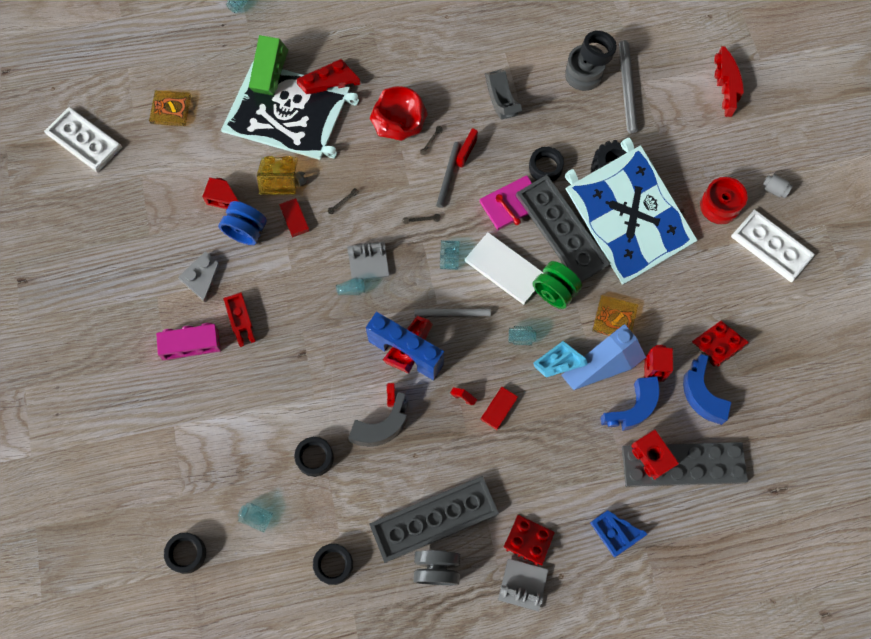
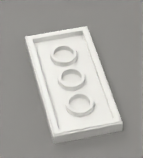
(83, 139)
(773, 245)
(504, 267)

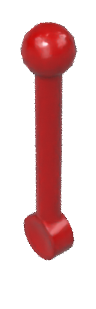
(499, 198)

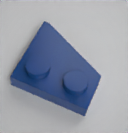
(616, 532)

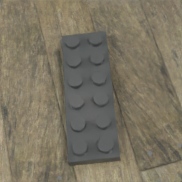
(562, 228)
(697, 465)
(433, 519)

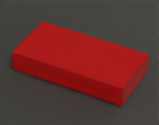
(467, 147)
(294, 217)
(499, 408)

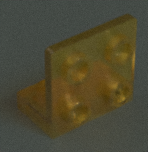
(277, 175)

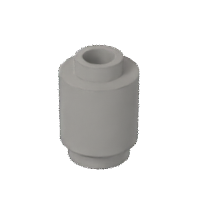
(777, 185)

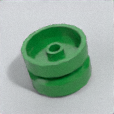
(557, 285)

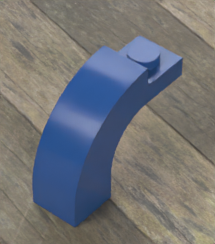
(700, 398)
(646, 400)

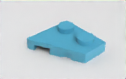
(559, 360)

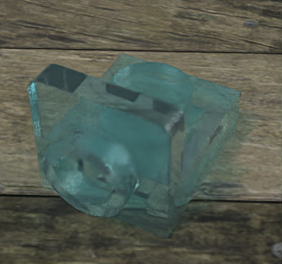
(449, 255)
(254, 517)

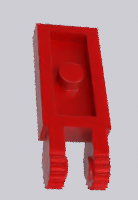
(239, 317)

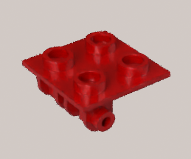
(720, 343)
(529, 540)

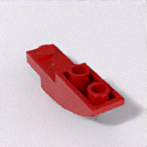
(730, 79)

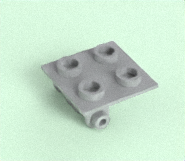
(368, 260)
(523, 585)

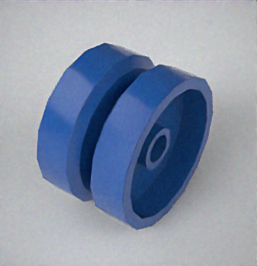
(242, 223)

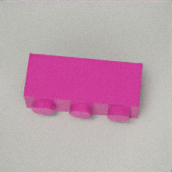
(188, 341)

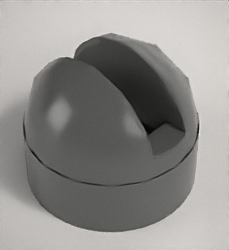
(299, 178)

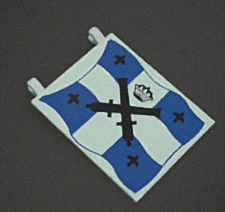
(630, 213)

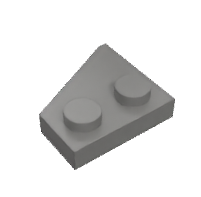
(200, 275)

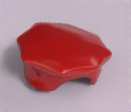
(398, 113)

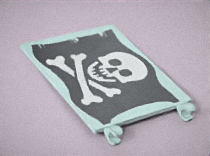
(289, 117)

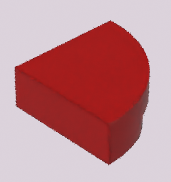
(462, 393)
(390, 394)

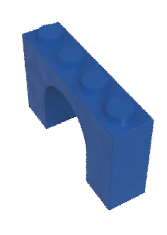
(385, 332)

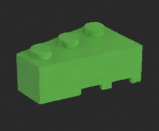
(267, 65)

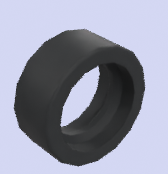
(602, 38)
(550, 153)
(314, 472)
(170, 546)
(317, 564)

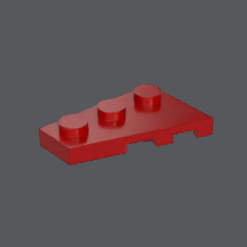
(328, 76)
(399, 359)

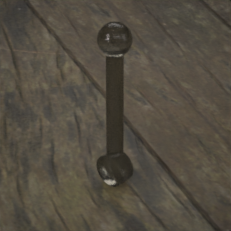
(439, 129)
(331, 210)
(436, 218)

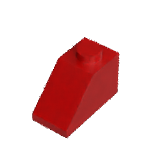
(218, 193)

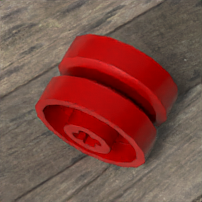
(723, 200)

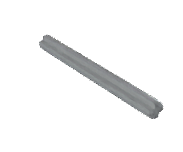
(628, 89)

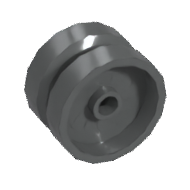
(582, 74)
(437, 563)

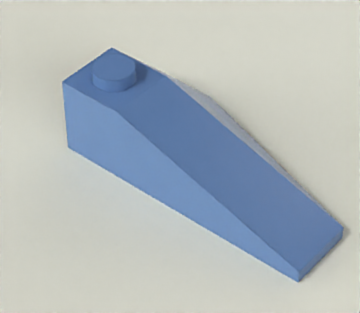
(611, 357)

